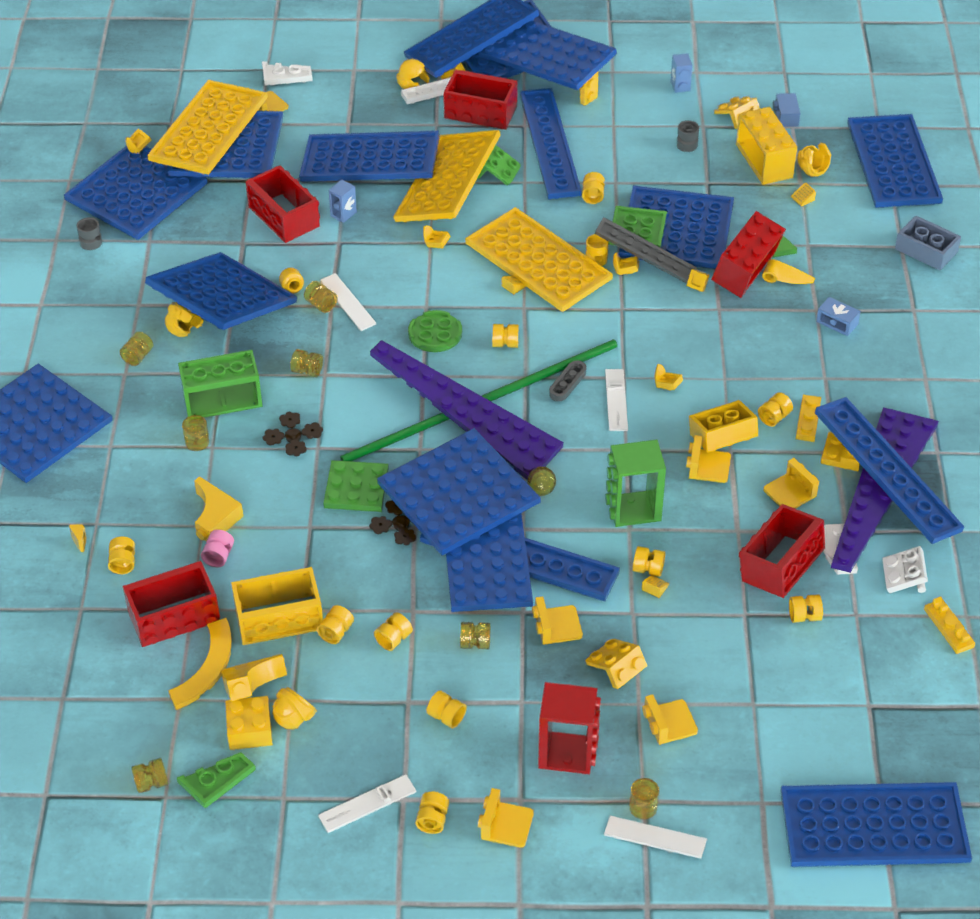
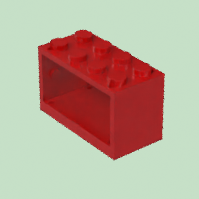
(480, 99)
(284, 224)
(748, 254)
(782, 576)
(166, 590)
(572, 706)

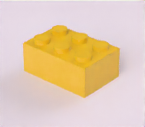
(724, 425)

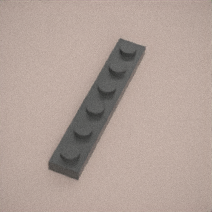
(644, 250)

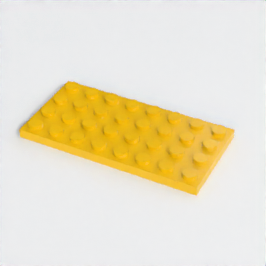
(207, 127)
(455, 170)
(539, 259)

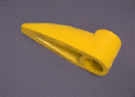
(783, 272)

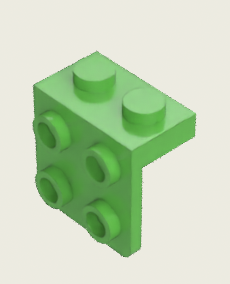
(501, 166)

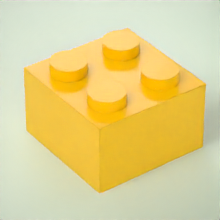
(248, 723)

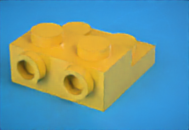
(837, 455)

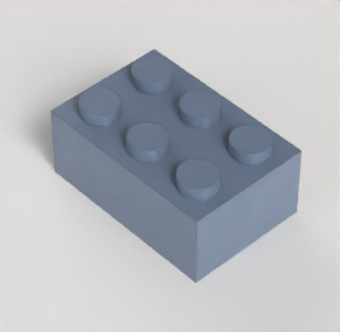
(927, 242)

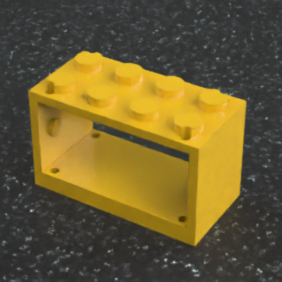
(766, 145)
(278, 620)

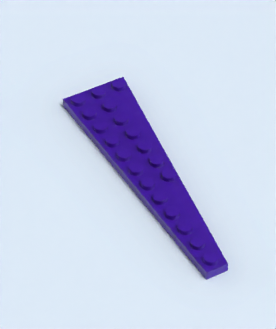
(509, 435)
(908, 438)

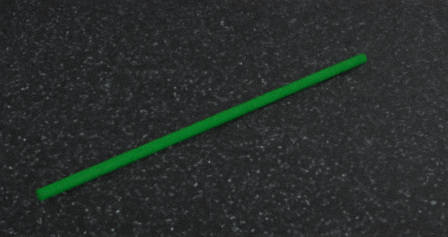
(491, 396)

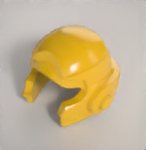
(411, 69)
(813, 160)
(180, 320)
(291, 709)

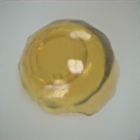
(542, 480)

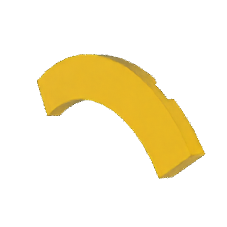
(210, 671)

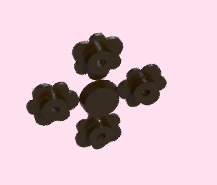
(293, 435)
(399, 523)

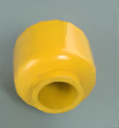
(291, 280)

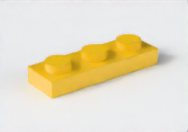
(808, 419)

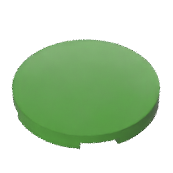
(435, 331)

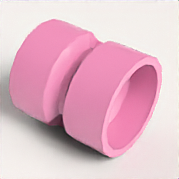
(217, 548)

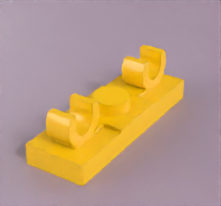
(949, 625)

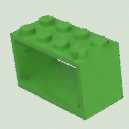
(220, 384)
(630, 460)

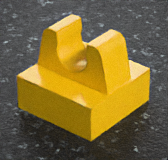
(698, 280)

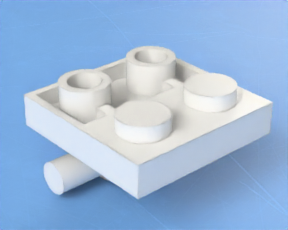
(905, 570)

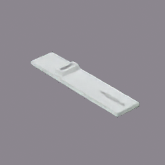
(349, 302)
(616, 400)
(366, 803)
(655, 837)

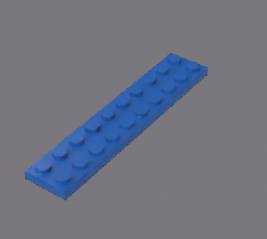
(550, 143)
(889, 470)
(567, 569)

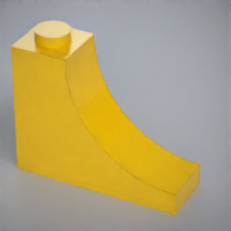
(219, 512)
(245, 678)

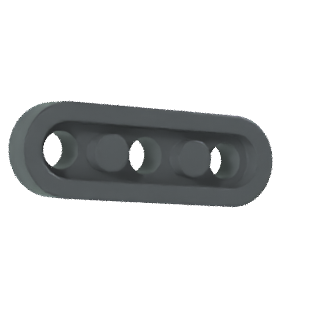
(567, 381)

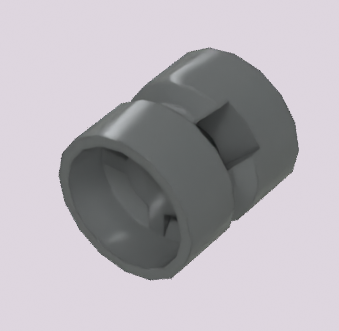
(687, 136)
(89, 233)

